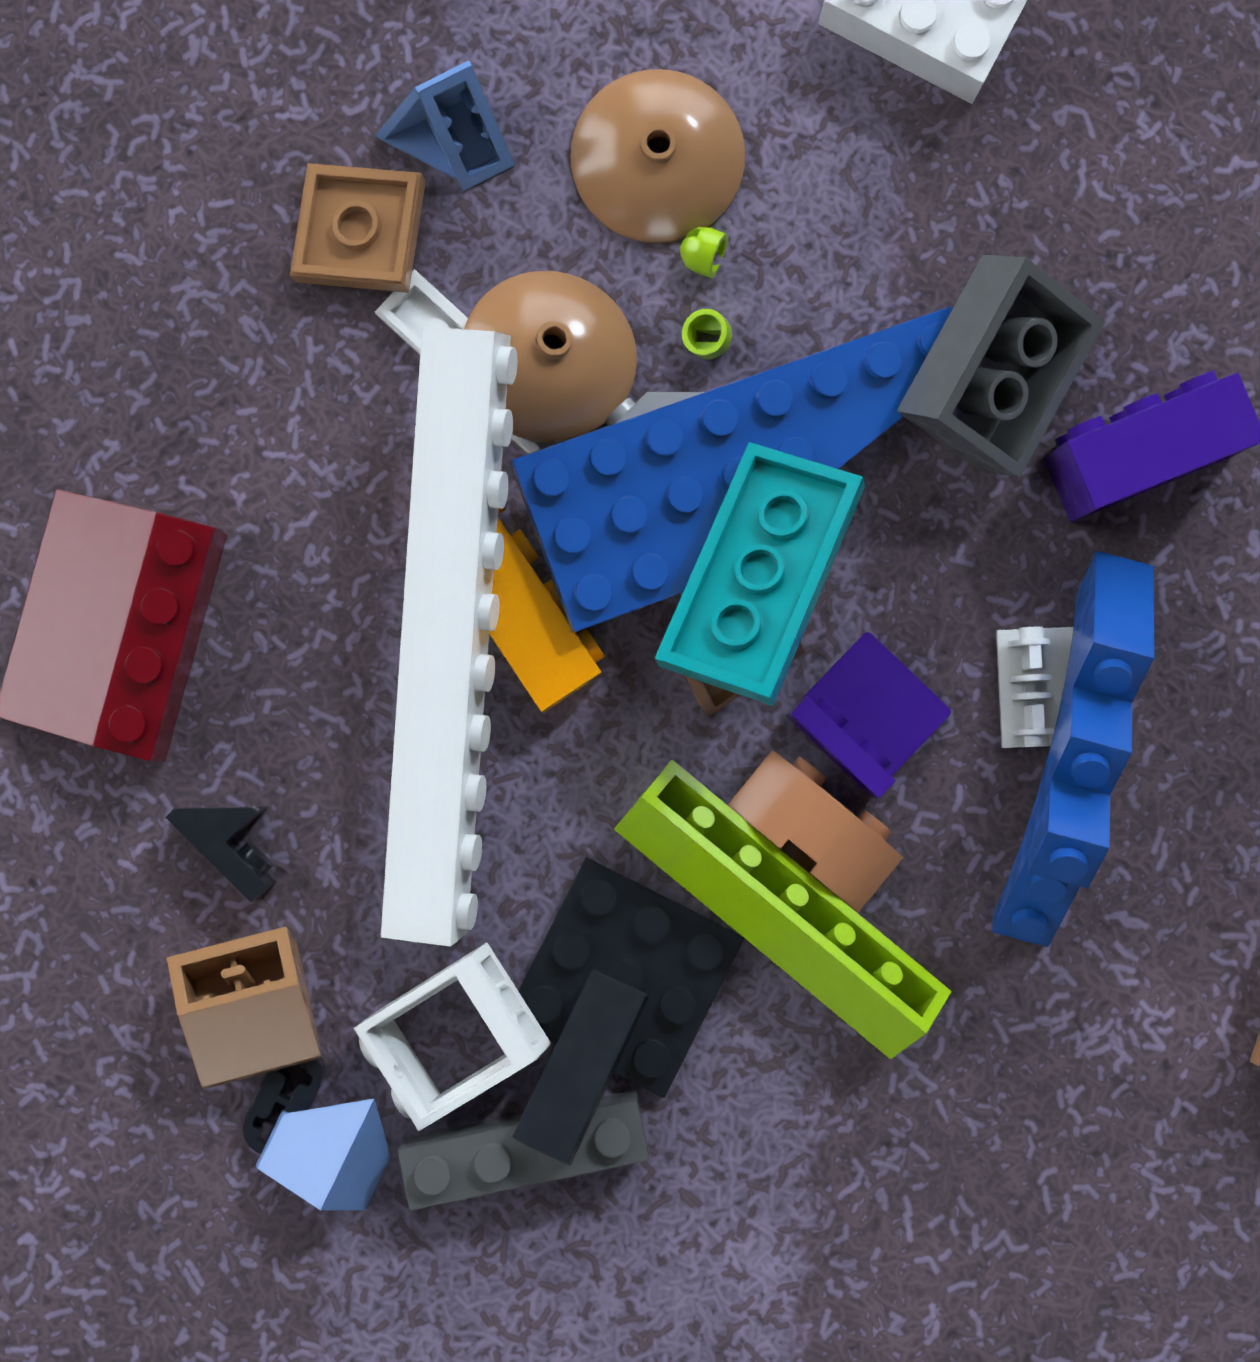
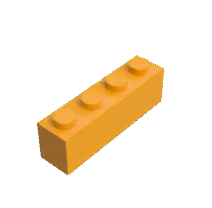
(535, 631)

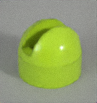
(700, 249)
(707, 322)

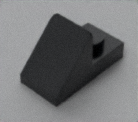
(214, 835)

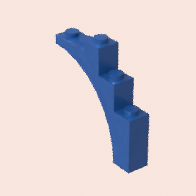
(1087, 752)

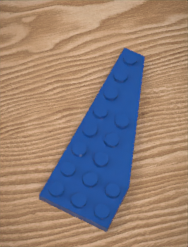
(636, 499)

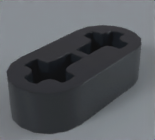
(272, 1092)

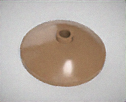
(648, 192)
(566, 388)

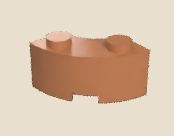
(816, 829)

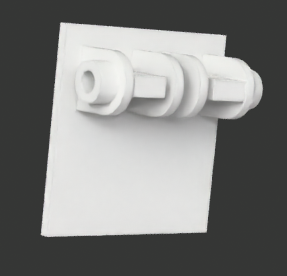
(1031, 683)

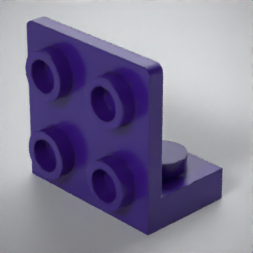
(869, 714)

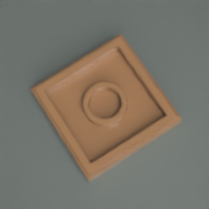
(358, 227)

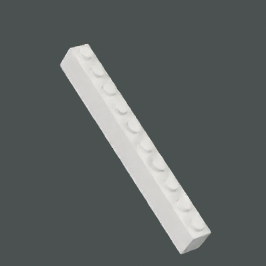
(446, 634)

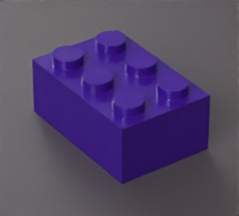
(1152, 443)

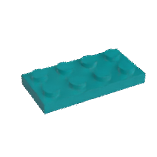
(760, 573)

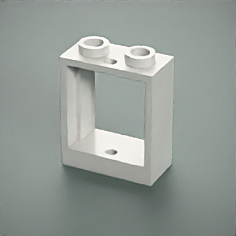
(499, 1007)

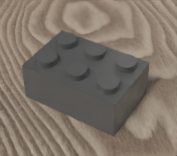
(1001, 364)

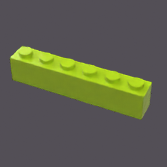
(783, 911)

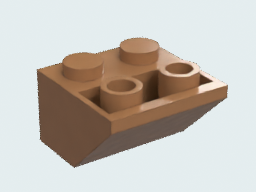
(244, 1007)

